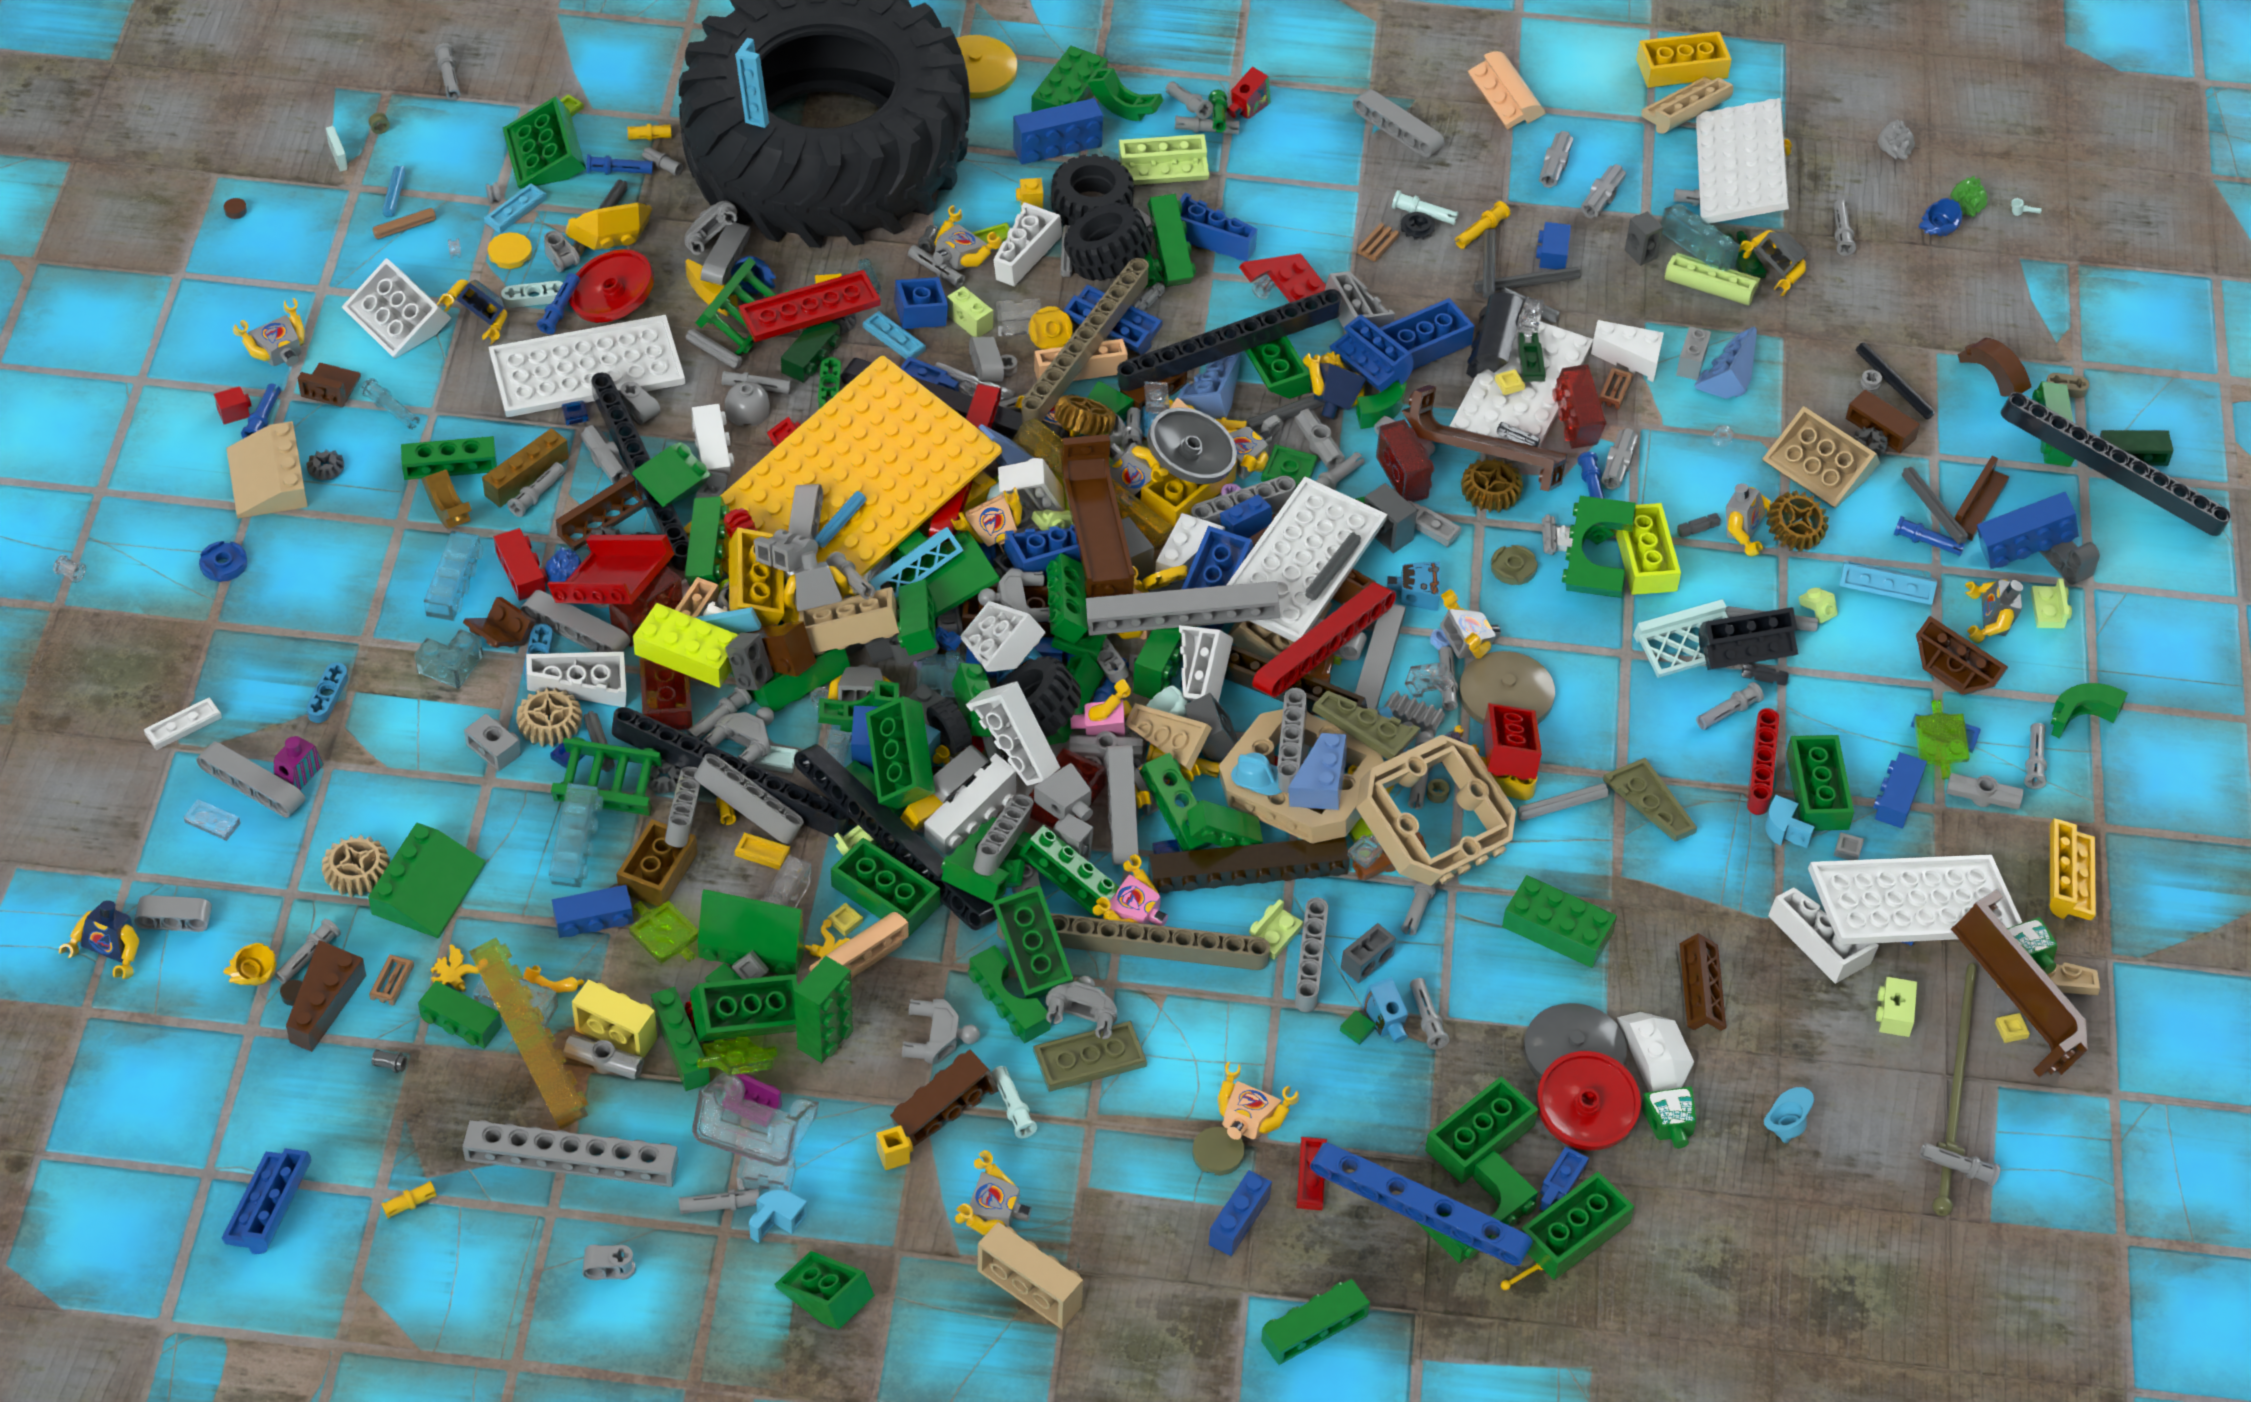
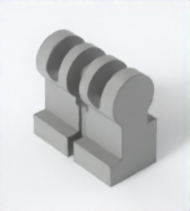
(783, 550)

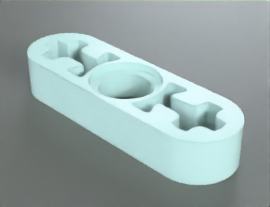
(526, 289)

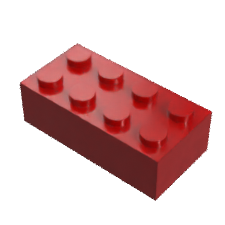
(1511, 741)

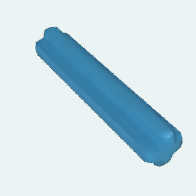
(394, 191)
(840, 519)

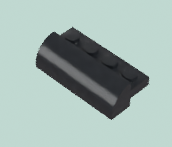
(1494, 333)
(1748, 638)

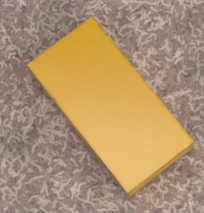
(762, 851)

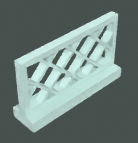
(1677, 623)

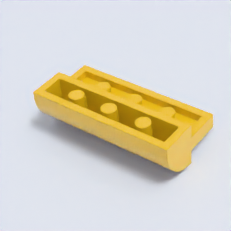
(2071, 871)

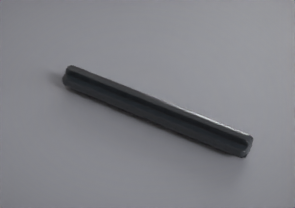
(1895, 380)

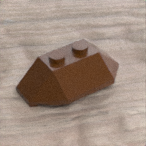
(1956, 659)

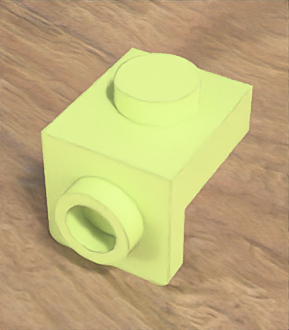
(1821, 602)
(852, 838)

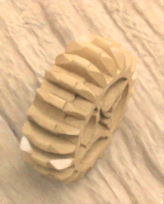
(534, 719)
(354, 865)

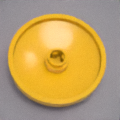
(989, 65)

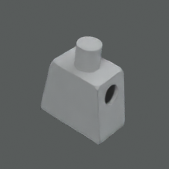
(1064, 794)

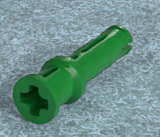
(1219, 101)

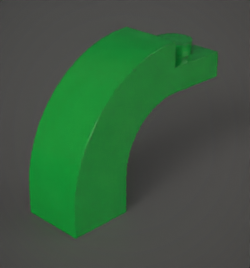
(1120, 100)
(1386, 403)
(2090, 699)
(841, 712)

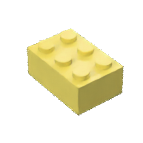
(614, 1018)

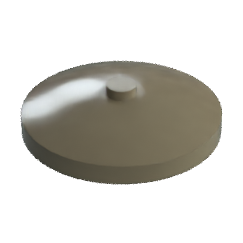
(1506, 680)

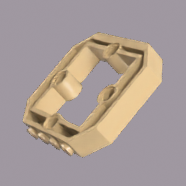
(1274, 809)
(1397, 830)

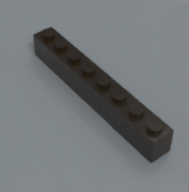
(1244, 665)
(1248, 864)

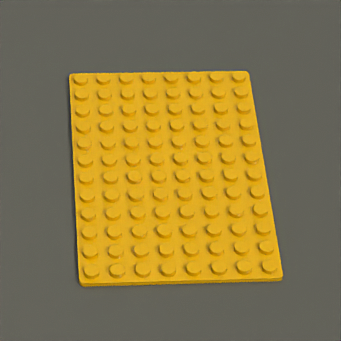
(872, 438)

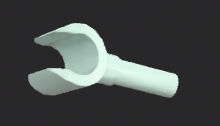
(2018, 207)

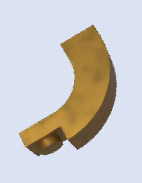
(445, 499)

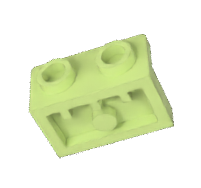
(1050, 518)
(2051, 605)
(1277, 928)

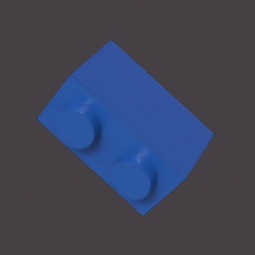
(1554, 246)
(1247, 517)

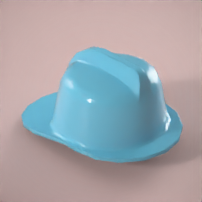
(1256, 774)
(1789, 1113)

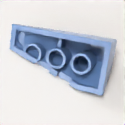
(1732, 369)
(1215, 388)
(1011, 451)

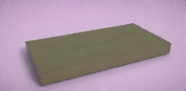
(1089, 1058)

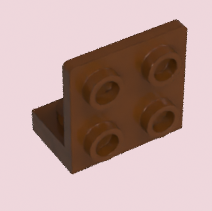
(328, 384)
(503, 626)

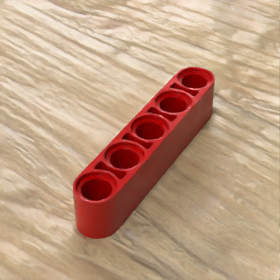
(1763, 761)

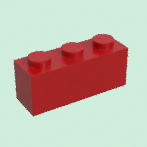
(520, 563)

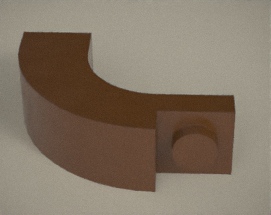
(2001, 362)

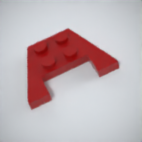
(1289, 273)

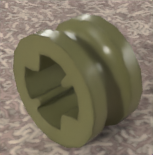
(380, 128)
(1438, 797)

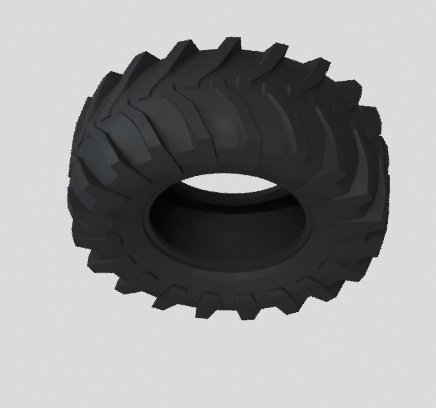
(836, 176)

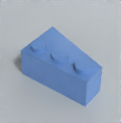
(1321, 774)

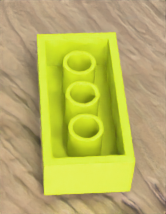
(1649, 552)
(684, 644)

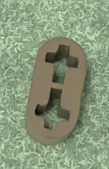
(2072, 382)

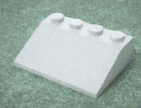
(395, 310)

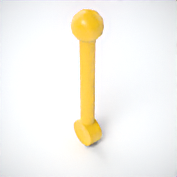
(1506, 1284)

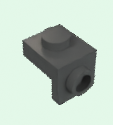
(714, 486)

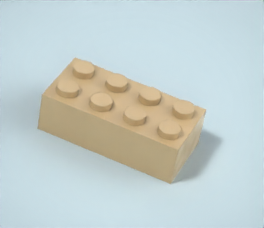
(851, 621)
(1030, 1274)

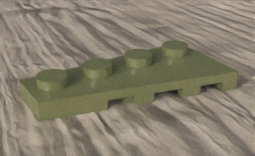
(1376, 731)
(1650, 796)

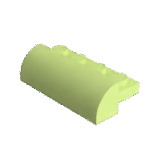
(1165, 159)
(1702, 277)

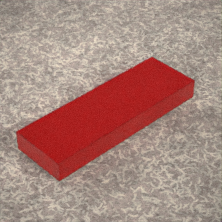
(1310, 1185)

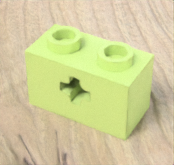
(970, 312)
(1897, 1006)

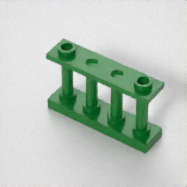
(723, 302)
(613, 798)

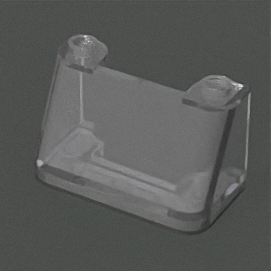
(749, 1127)

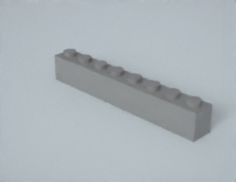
(1183, 608)

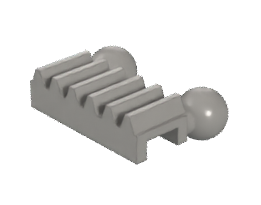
(1422, 716)

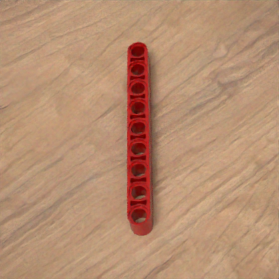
(981, 411)
(1323, 639)

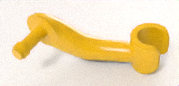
(566, 985)

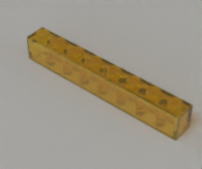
(1045, 444)
(528, 1033)

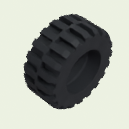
(1089, 175)
(1107, 241)
(1048, 690)

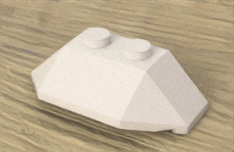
(1657, 1050)

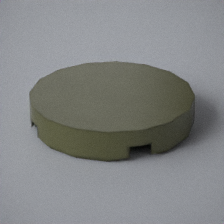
(1514, 565)
(1217, 1151)

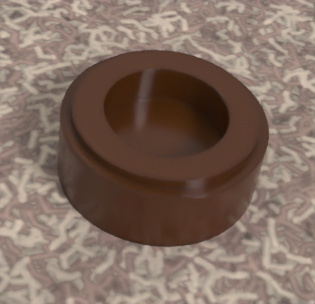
(235, 208)

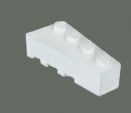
(587, 676)
(972, 805)

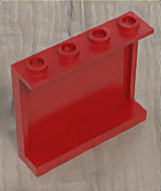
(614, 569)

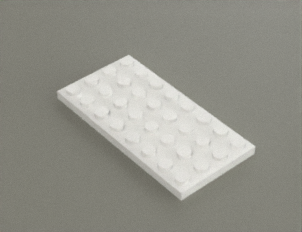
(1741, 161)
(560, 367)
(1528, 409)
(1298, 548)
(1906, 896)

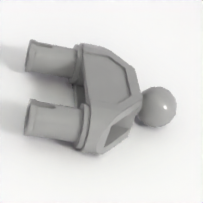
(709, 224)
(1011, 593)
(745, 730)
(1082, 1000)
(943, 1033)

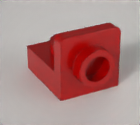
(782, 431)

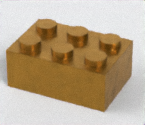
(654, 866)

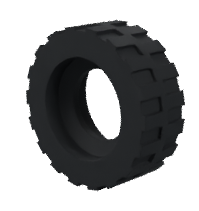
(951, 724)

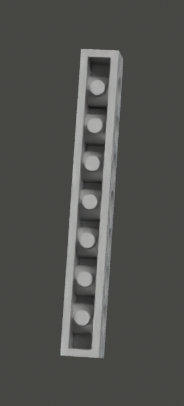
(558, 1159)

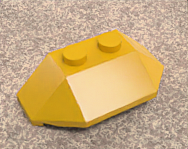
(609, 226)

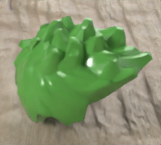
(1970, 196)

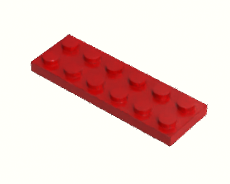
(809, 305)

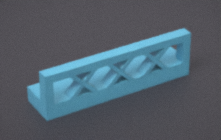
(752, 85)
(916, 554)
(1888, 582)

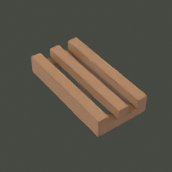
(1374, 242)
(1611, 399)
(384, 996)

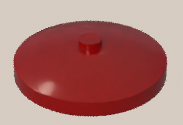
(612, 286)
(1588, 1100)

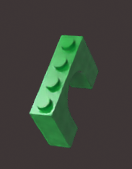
(1590, 516)
(959, 866)
(1508, 1189)

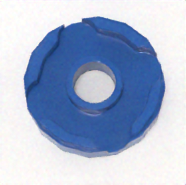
(223, 571)

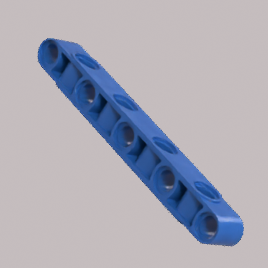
(1421, 1204)

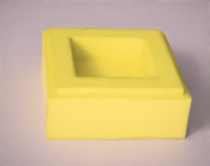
(1509, 382)
(845, 919)
(2012, 1027)

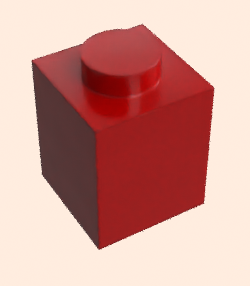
(232, 405)

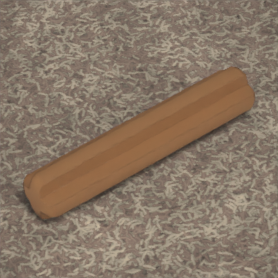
(404, 223)

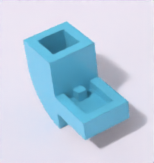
(1783, 825)
(777, 1208)

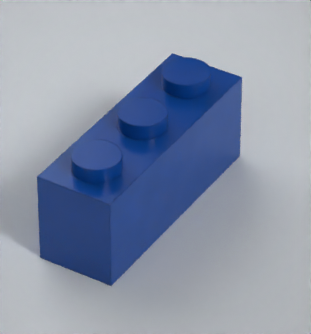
(1899, 789)
(592, 911)
(1240, 1213)

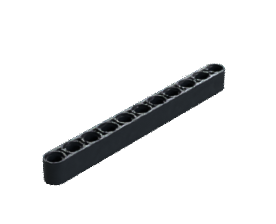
(1229, 339)
(1005, 422)
(635, 455)
(2115, 464)
(688, 751)
(889, 831)

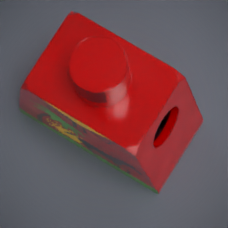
(1250, 94)

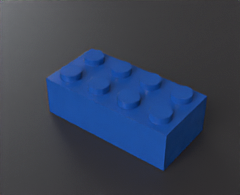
(1057, 131)
(1432, 332)
(2028, 530)
(1217, 561)

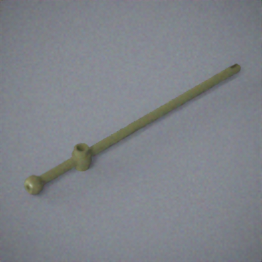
(1942, 1204)

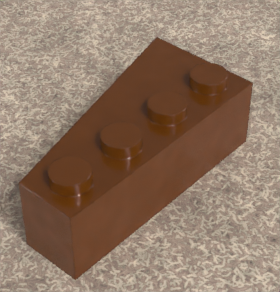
(787, 647)
(323, 993)
(944, 1097)

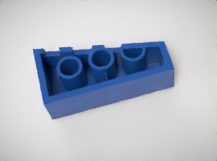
(1215, 231)
(1035, 549)

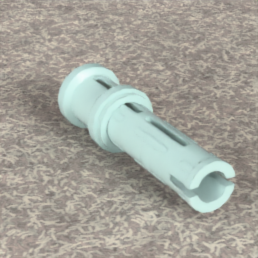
(1414, 204)
(1017, 1110)

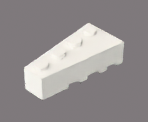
(1026, 243)
(1016, 731)
(1813, 934)

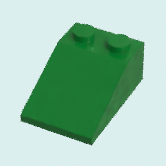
(672, 474)
(826, 1289)

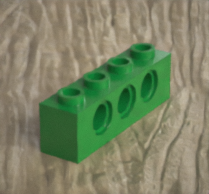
(457, 456)
(1067, 598)
(1165, 796)

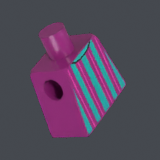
(297, 762)

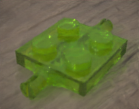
(1941, 738)
(664, 932)
(736, 1056)

